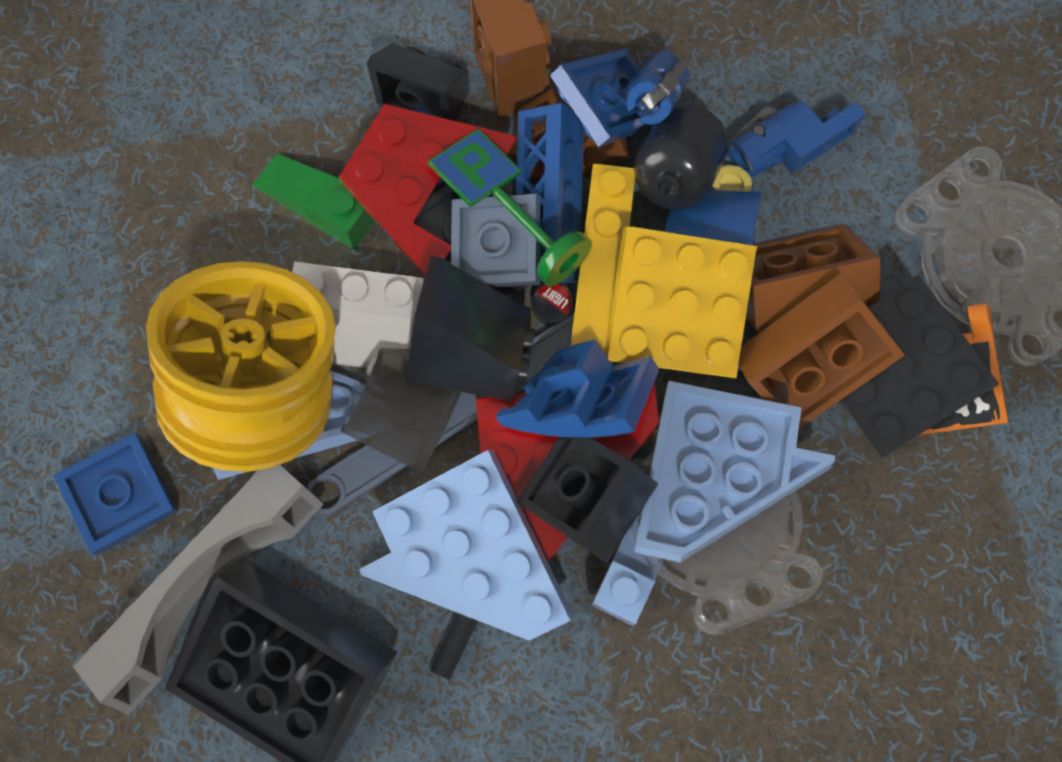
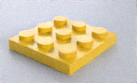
(680, 301)

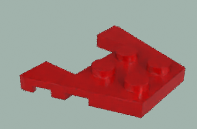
(393, 174)

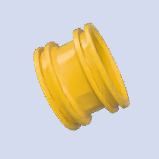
(241, 364)

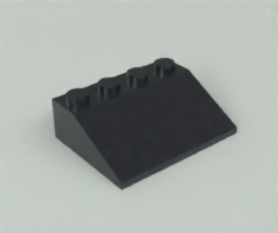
(278, 667)

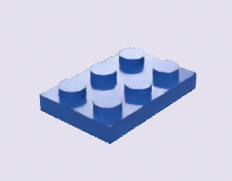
(593, 93)

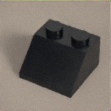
(411, 78)
(588, 493)

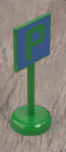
(478, 169)

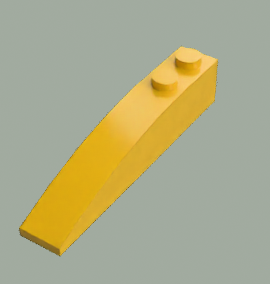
(606, 216)

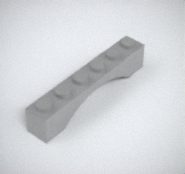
(136, 647)

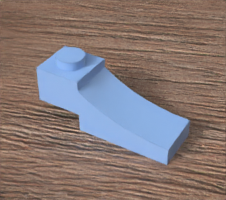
(625, 583)

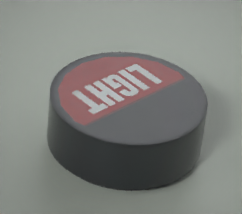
(552, 303)

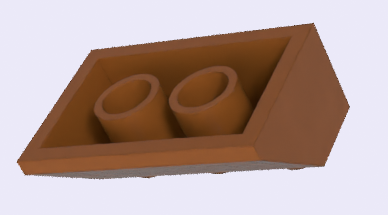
(510, 52)
(801, 264)
(819, 351)

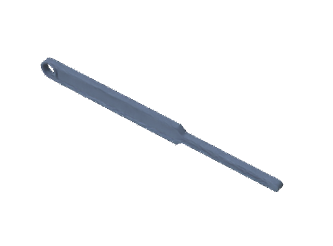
(370, 467)

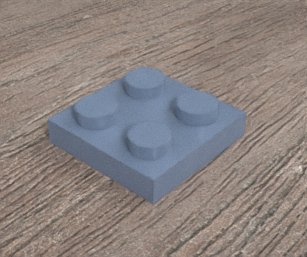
(494, 243)

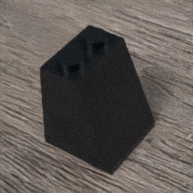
(468, 335)

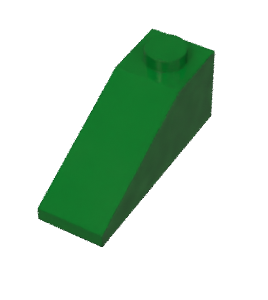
(315, 198)

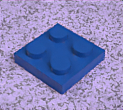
(115, 494)

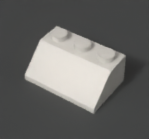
(367, 309)

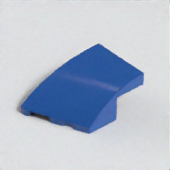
(719, 216)
(583, 395)

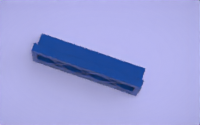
(563, 158)

